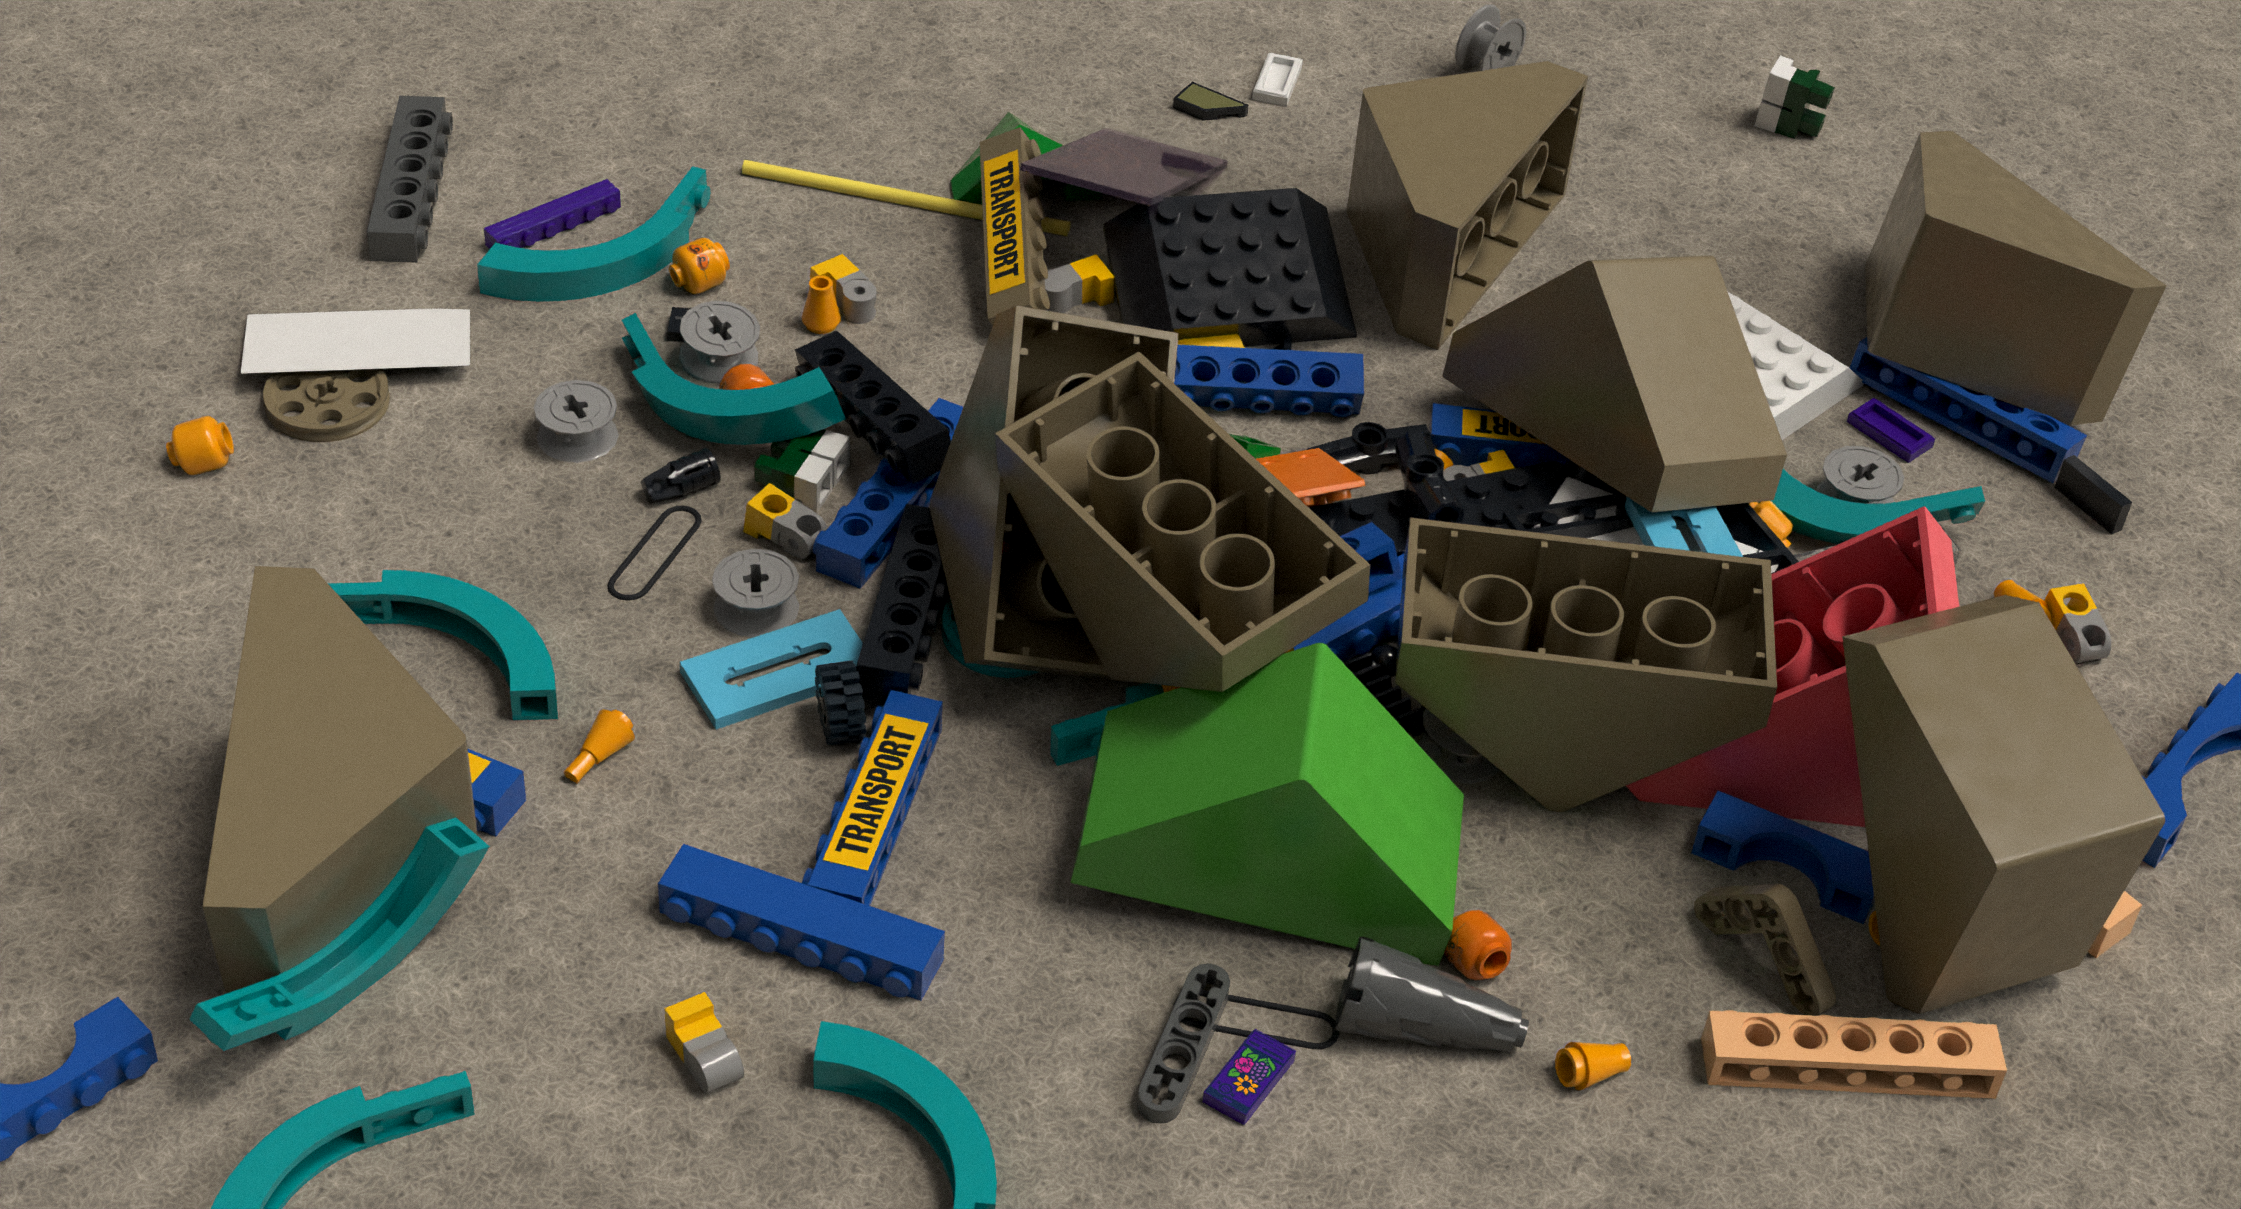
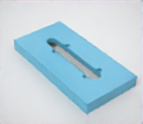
(1660, 529)
(731, 704)

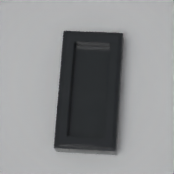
(2093, 494)

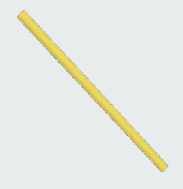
(882, 193)

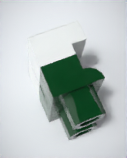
(1788, 101)
(806, 466)

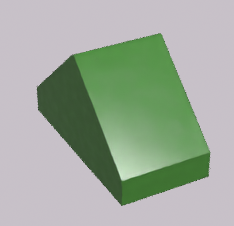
(1277, 809)

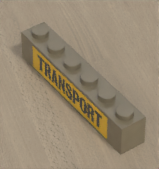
(1012, 225)

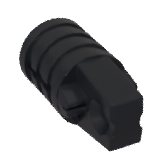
(672, 480)

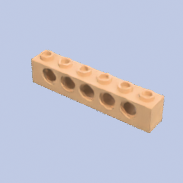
(1853, 1054)

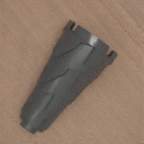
(1401, 998)

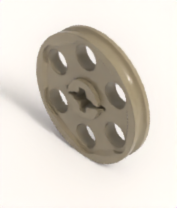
(335, 405)

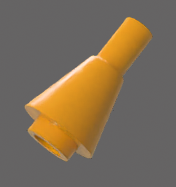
(607, 735)

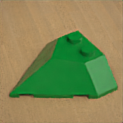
(967, 181)

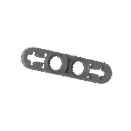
(1182, 1042)

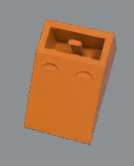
(1313, 476)

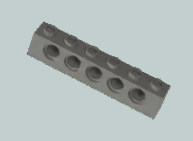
(409, 179)

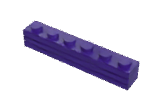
(555, 216)

